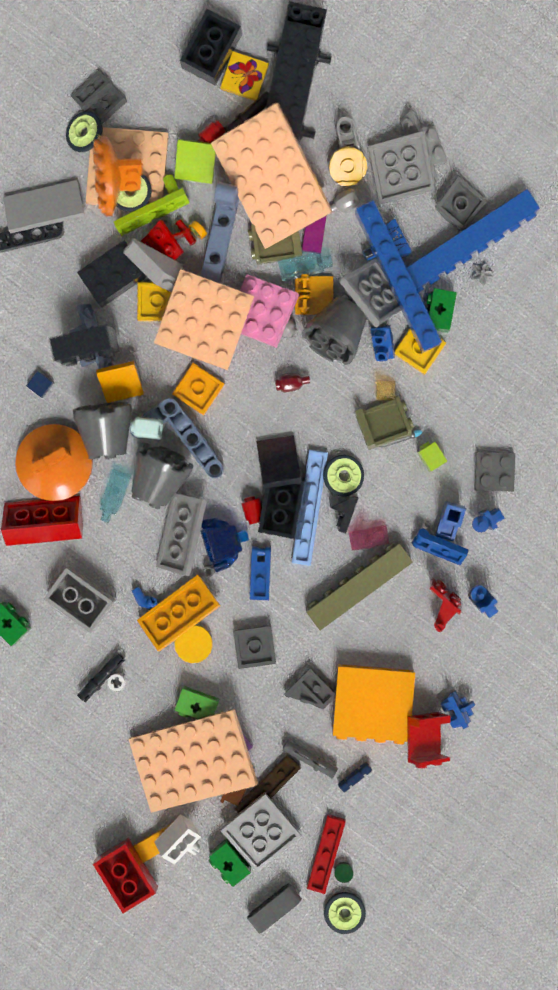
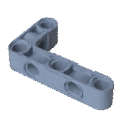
(226, 207)
(184, 427)

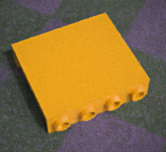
(373, 703)

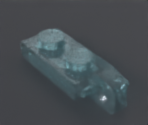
(305, 264)
(114, 494)

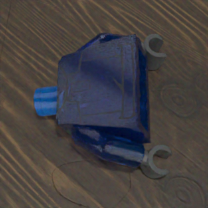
(221, 543)

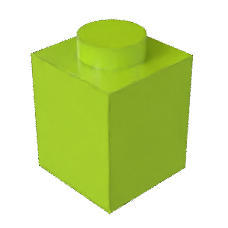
(431, 456)

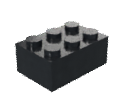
(211, 47)
(111, 275)
(84, 345)
(284, 510)

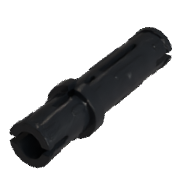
(251, 111)
(94, 684)

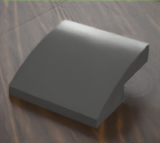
(99, 97)

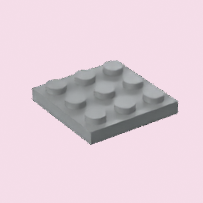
(402, 167)
(371, 292)
(260, 832)

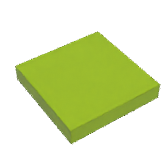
(195, 161)

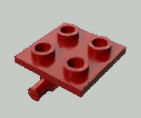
(164, 242)
(450, 605)

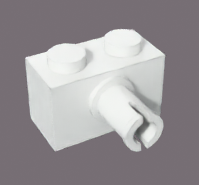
(178, 839)

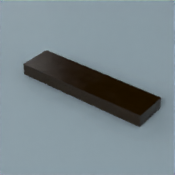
(272, 782)

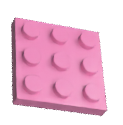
(268, 310)

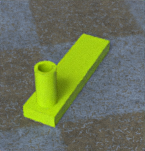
(156, 209)

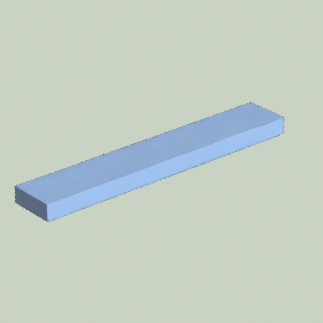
(314, 474)

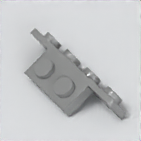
(437, 155)

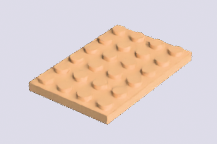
(271, 176)
(193, 761)

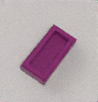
(314, 236)

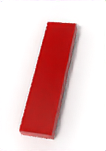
(326, 854)

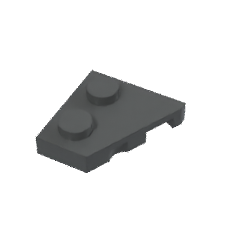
(311, 690)

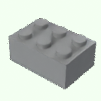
(79, 599)

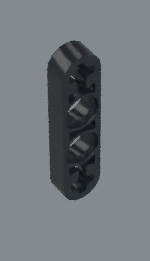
(27, 237)

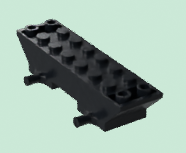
(296, 64)

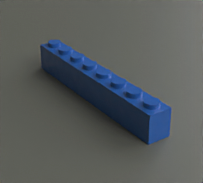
(473, 239)
(397, 276)

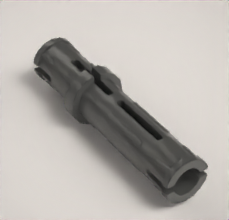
(330, 770)

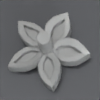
(482, 273)

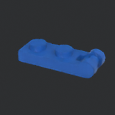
(439, 547)
(260, 574)

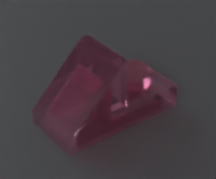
(368, 537)

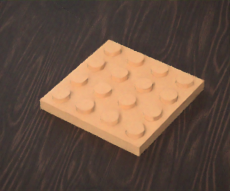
(135, 144)
(203, 319)

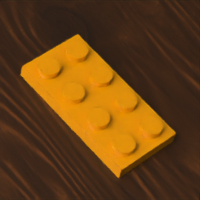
(178, 613)

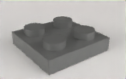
(494, 471)
(254, 647)

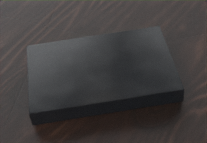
(278, 462)

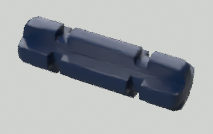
(354, 777)

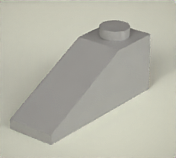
(155, 265)

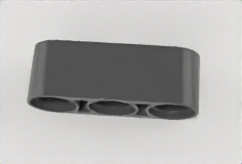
(274, 908)

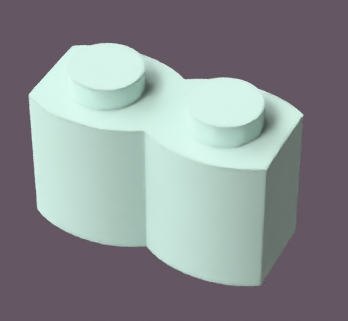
(147, 428)

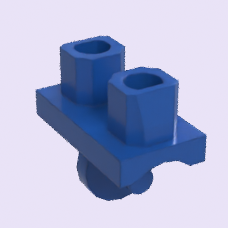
(382, 343)
(487, 520)
(483, 600)
(461, 708)

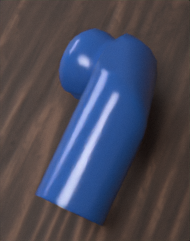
(143, 600)

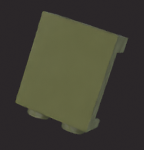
(284, 249)
(384, 423)

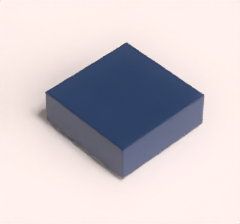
(39, 384)

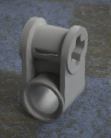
(346, 138)

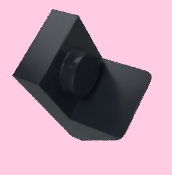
(347, 507)

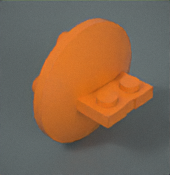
(113, 175)
(53, 462)

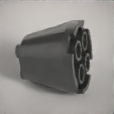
(336, 330)
(104, 428)
(158, 474)

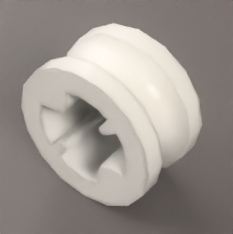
(112, 685)

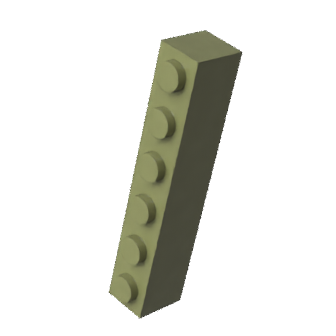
(359, 586)

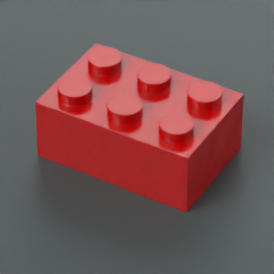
(125, 875)

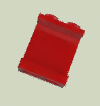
(425, 739)

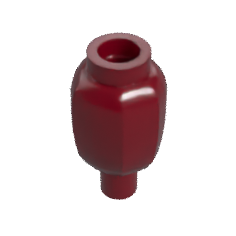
(291, 382)

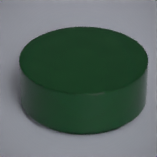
(343, 872)

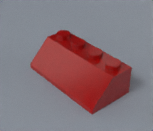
(42, 521)

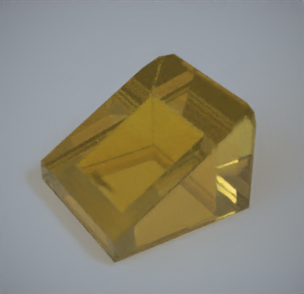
(385, 390)

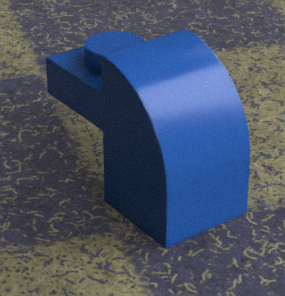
(450, 519)

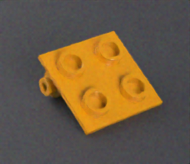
(314, 294)

